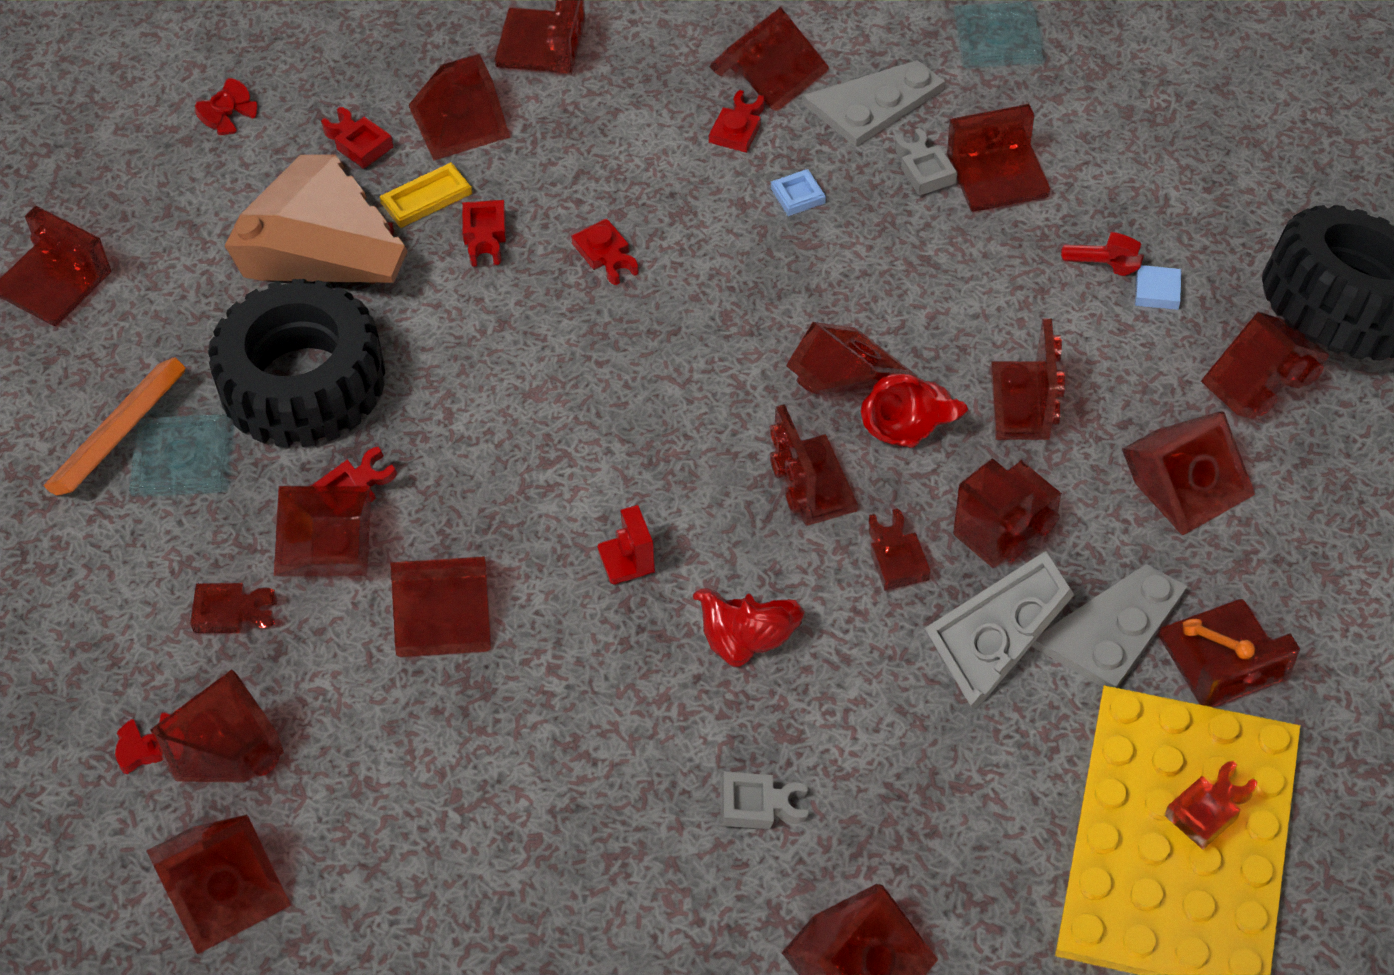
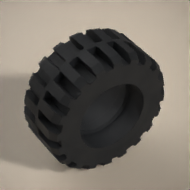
(1336, 280)
(303, 404)

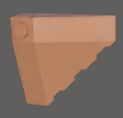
(315, 228)

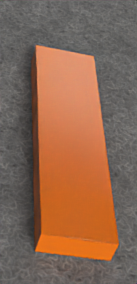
(115, 427)

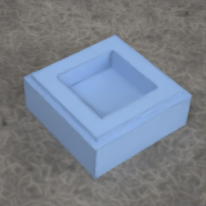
(798, 192)
(1158, 287)

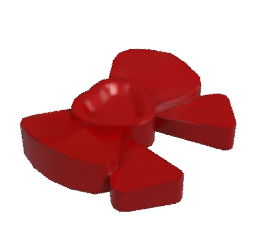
(232, 97)
(133, 750)

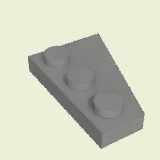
(875, 101)
(999, 625)
(1113, 628)

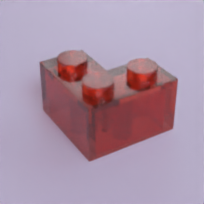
(1261, 363)
(1004, 510)

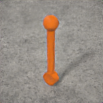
(1243, 649)

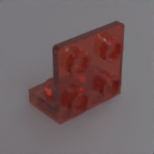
(542, 38)
(773, 60)
(996, 158)
(56, 270)
(1028, 391)
(811, 472)
(441, 606)
(1216, 671)

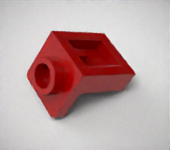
(631, 551)

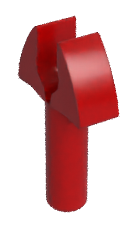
(1119, 252)

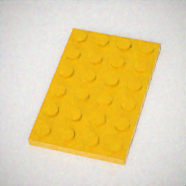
(1136, 883)

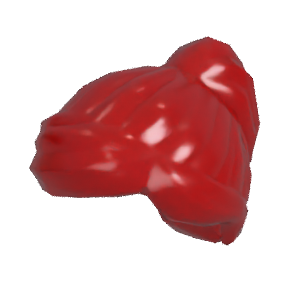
(908, 409)
(746, 627)

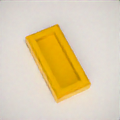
(425, 195)

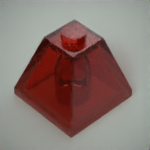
(459, 108)
(840, 360)
(1190, 470)
(322, 531)
(218, 736)
(218, 880)
(860, 938)

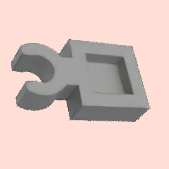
(923, 166)
(752, 801)

